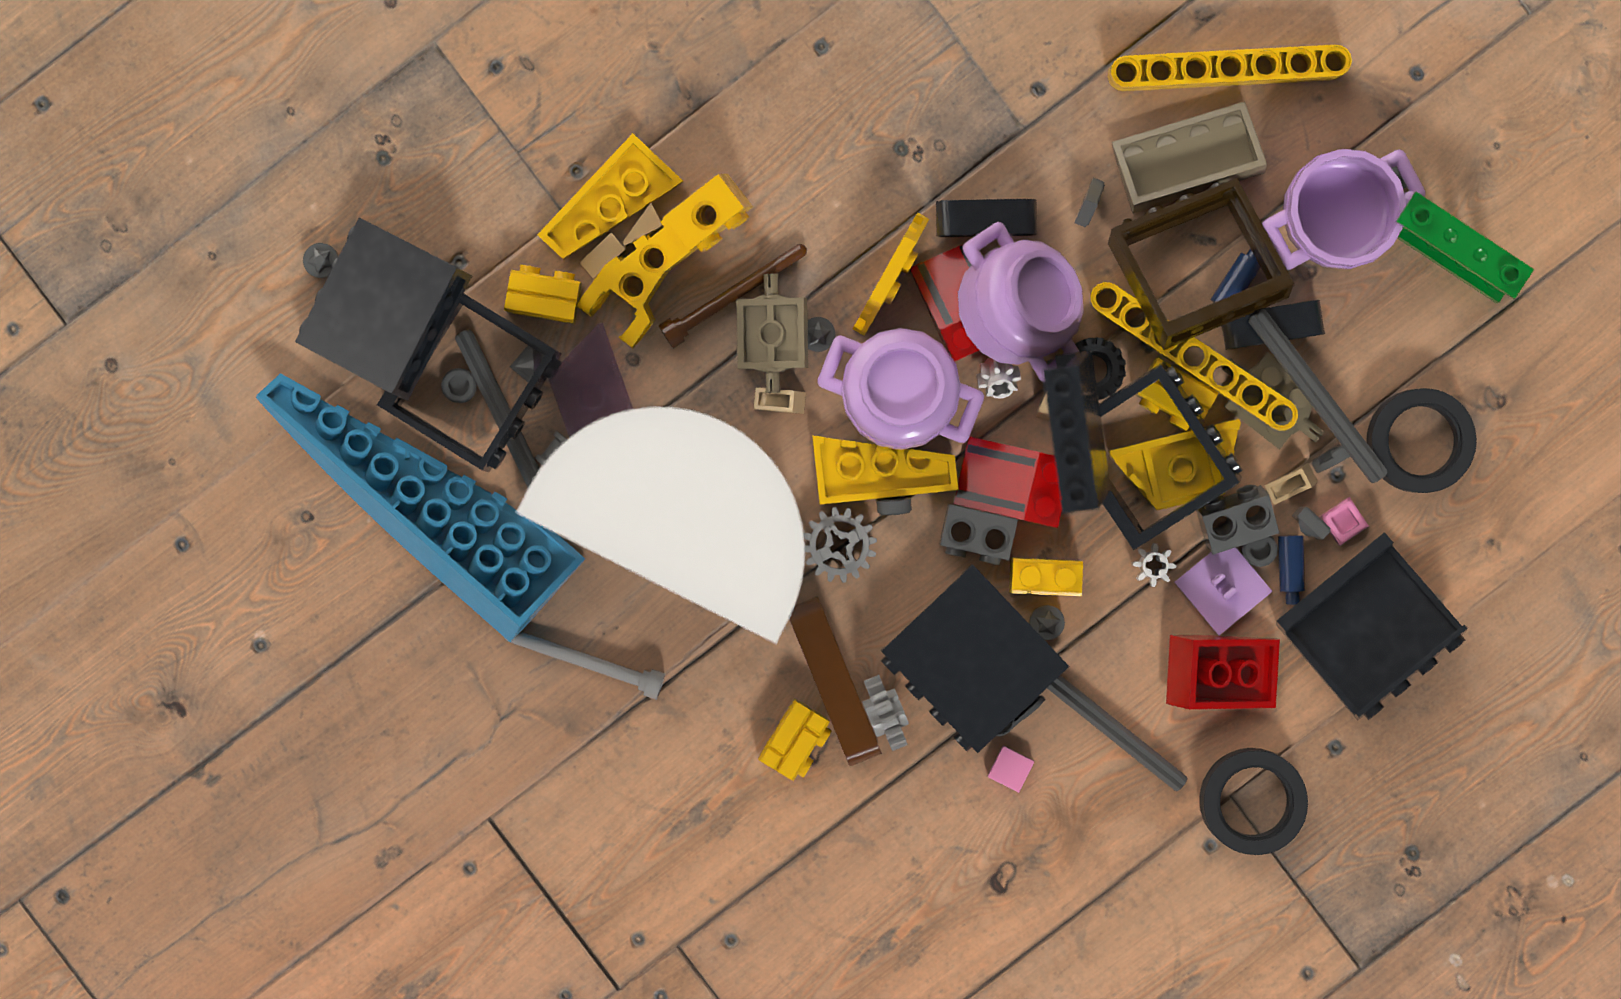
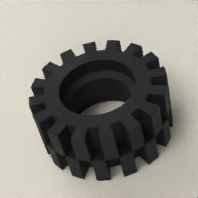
(1113, 360)

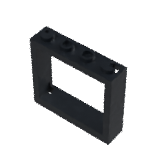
(513, 424)
(1208, 437)

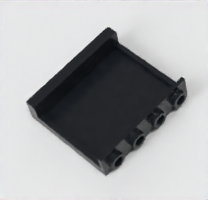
(383, 309)
(1077, 432)
(1371, 628)
(973, 660)

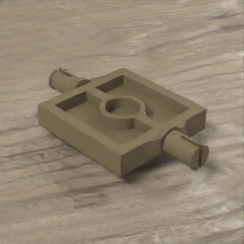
(772, 333)
(1273, 375)

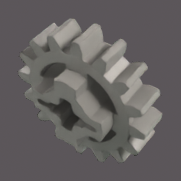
(853, 537)
(885, 712)

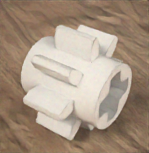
(998, 378)
(1147, 557)

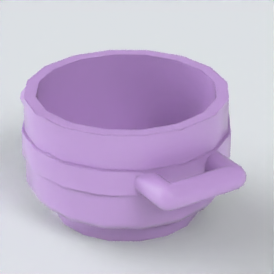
(1343, 209)
(1019, 299)
(900, 389)

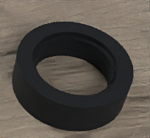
(1463, 434)
(1286, 828)

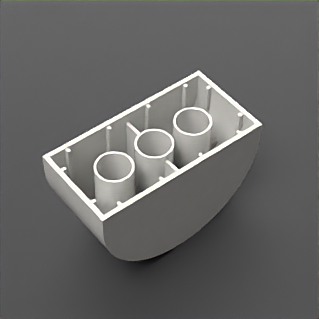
(682, 508)

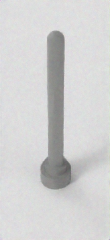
(647, 681)

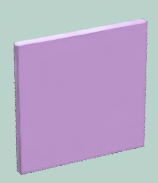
(1223, 588)

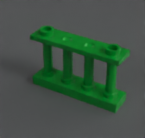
(1461, 250)

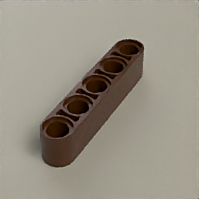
(833, 682)

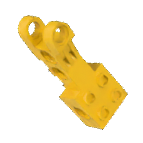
(682, 234)

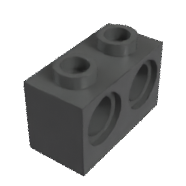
(979, 524)
(1238, 528)

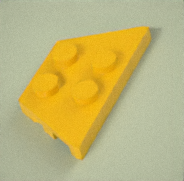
(887, 285)
(1174, 466)

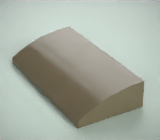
(1188, 157)

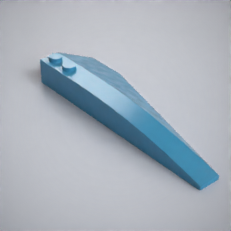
(449, 524)

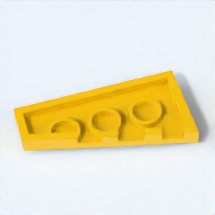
(613, 194)
(868, 471)

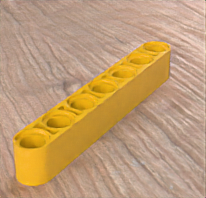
(1244, 59)
(1204, 371)

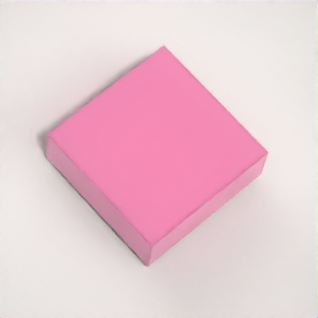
(1344, 521)
(1010, 769)

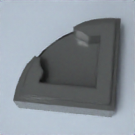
(1090, 202)
(1330, 458)

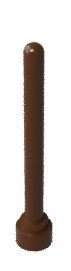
(677, 329)

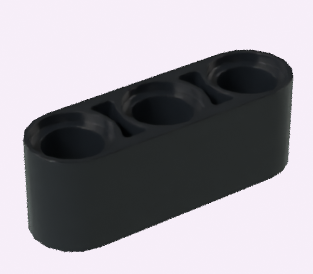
(971, 217)
(1294, 320)

